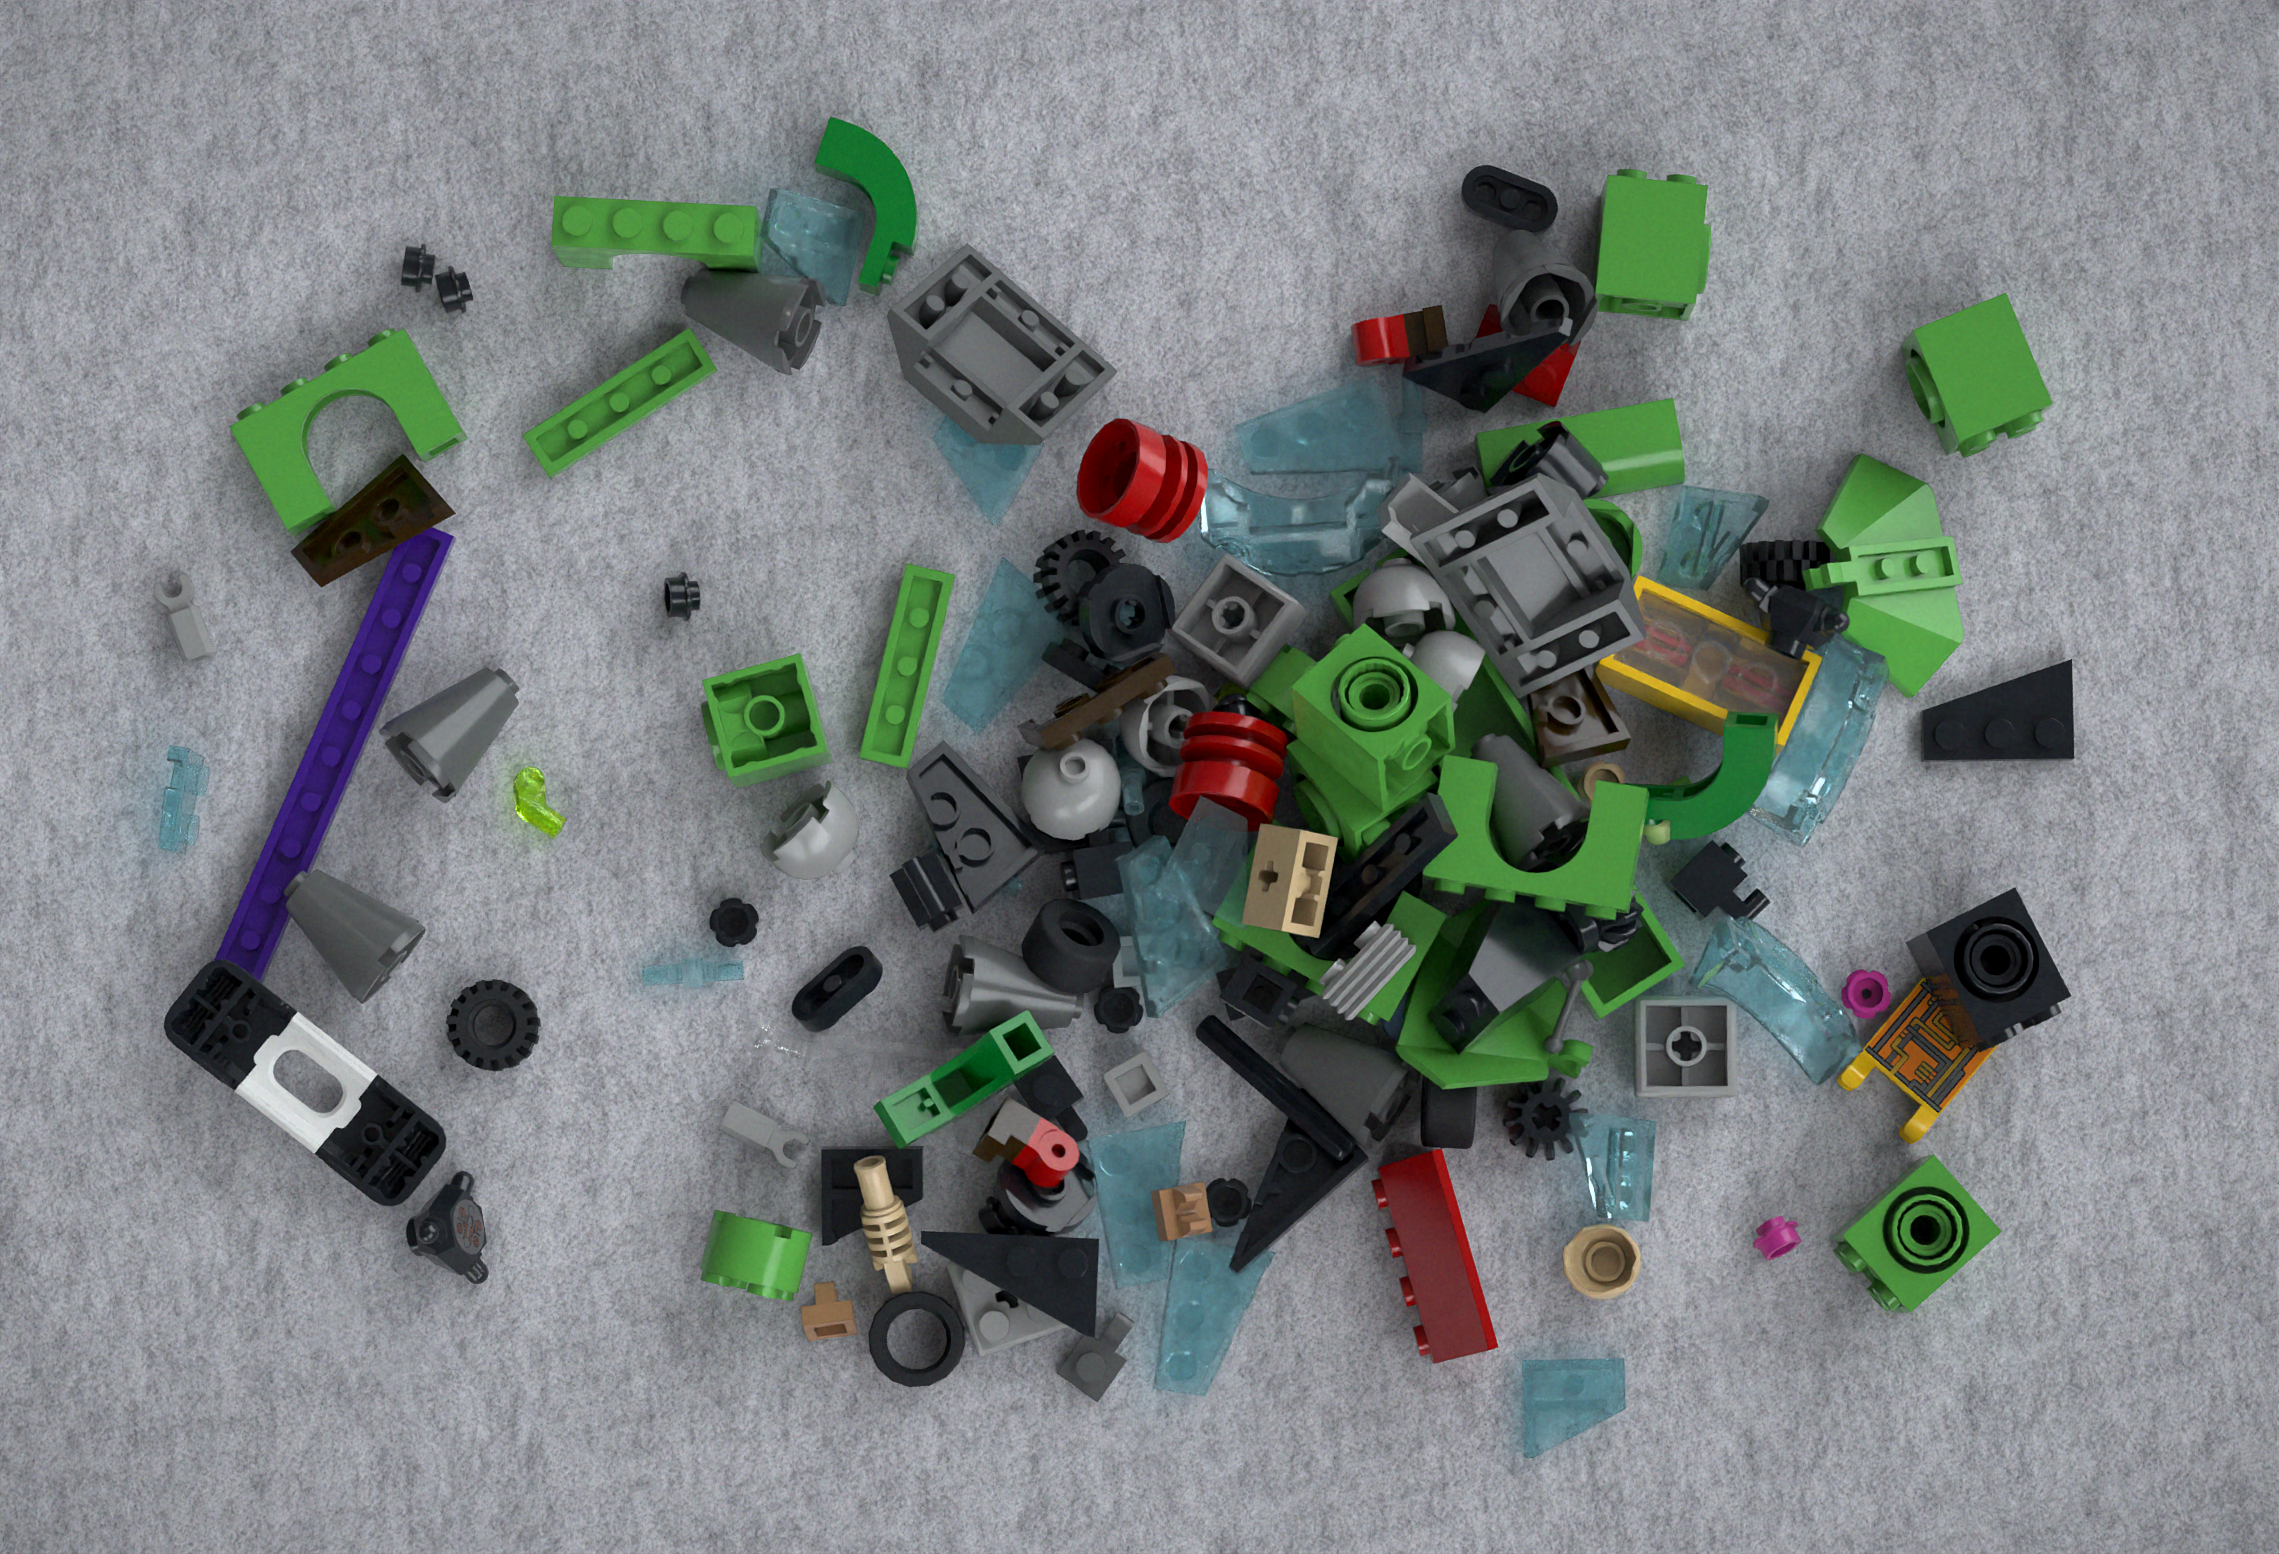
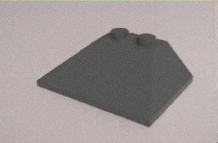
(992, 354)
(1534, 581)

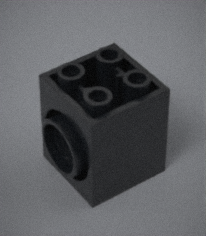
(2022, 978)

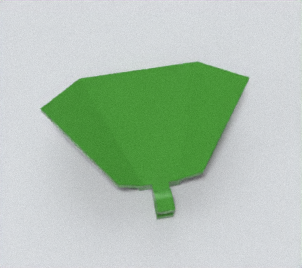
(1892, 570)
(1503, 1056)

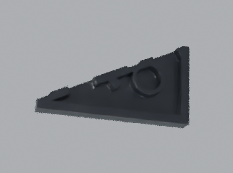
(1488, 366)
(1292, 1187)
(1043, 1271)

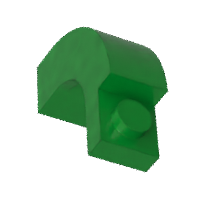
(872, 167)
(1728, 791)
(965, 1081)

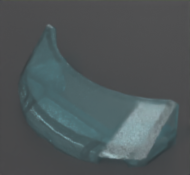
(1296, 534)
(1823, 742)
(1780, 993)

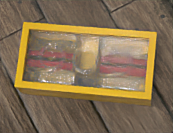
(1706, 664)

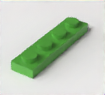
(620, 403)
(907, 666)

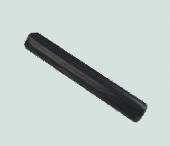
(1275, 1087)

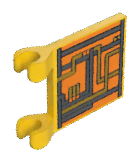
(1918, 1057)

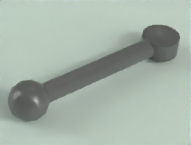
(1580, 971)

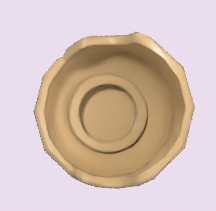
(1601, 1261)

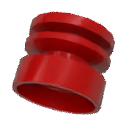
(1142, 480)
(1230, 763)

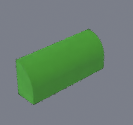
(1633, 443)

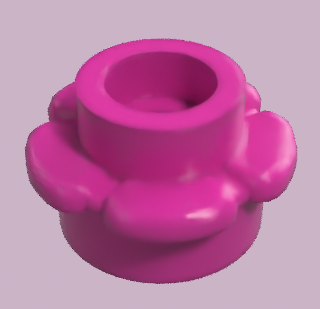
(1875, 983)
(1776, 1237)

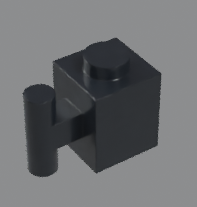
(1095, 869)
(1710, 884)
(927, 892)
(1052, 1096)

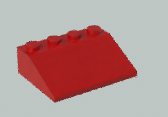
(1435, 1256)

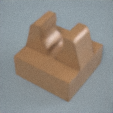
(1181, 1211)
(829, 1316)

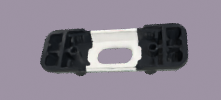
(238, 1034)

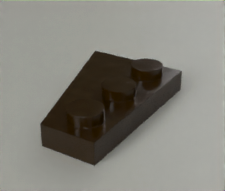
(372, 522)
(1075, 713)
(1575, 720)

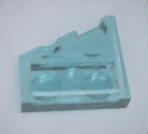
(1211, 863)
(1617, 1163)

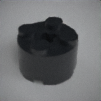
(1555, 456)

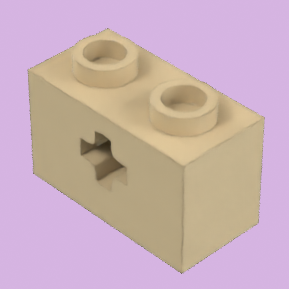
(1289, 880)

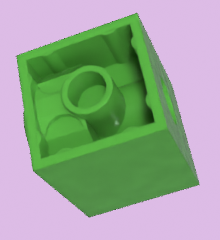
(1651, 245)
(1975, 377)
(1373, 716)
(765, 721)
(1338, 808)
(1881, 1240)

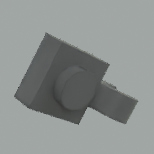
(1094, 1361)

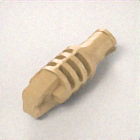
(886, 1225)

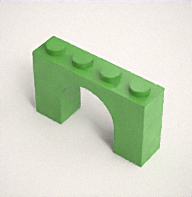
(597, 229)
(278, 433)
(1596, 877)
(1282, 953)

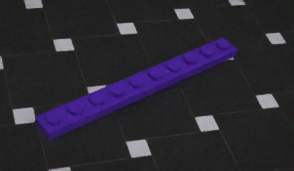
(335, 748)

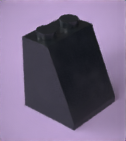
(1500, 969)

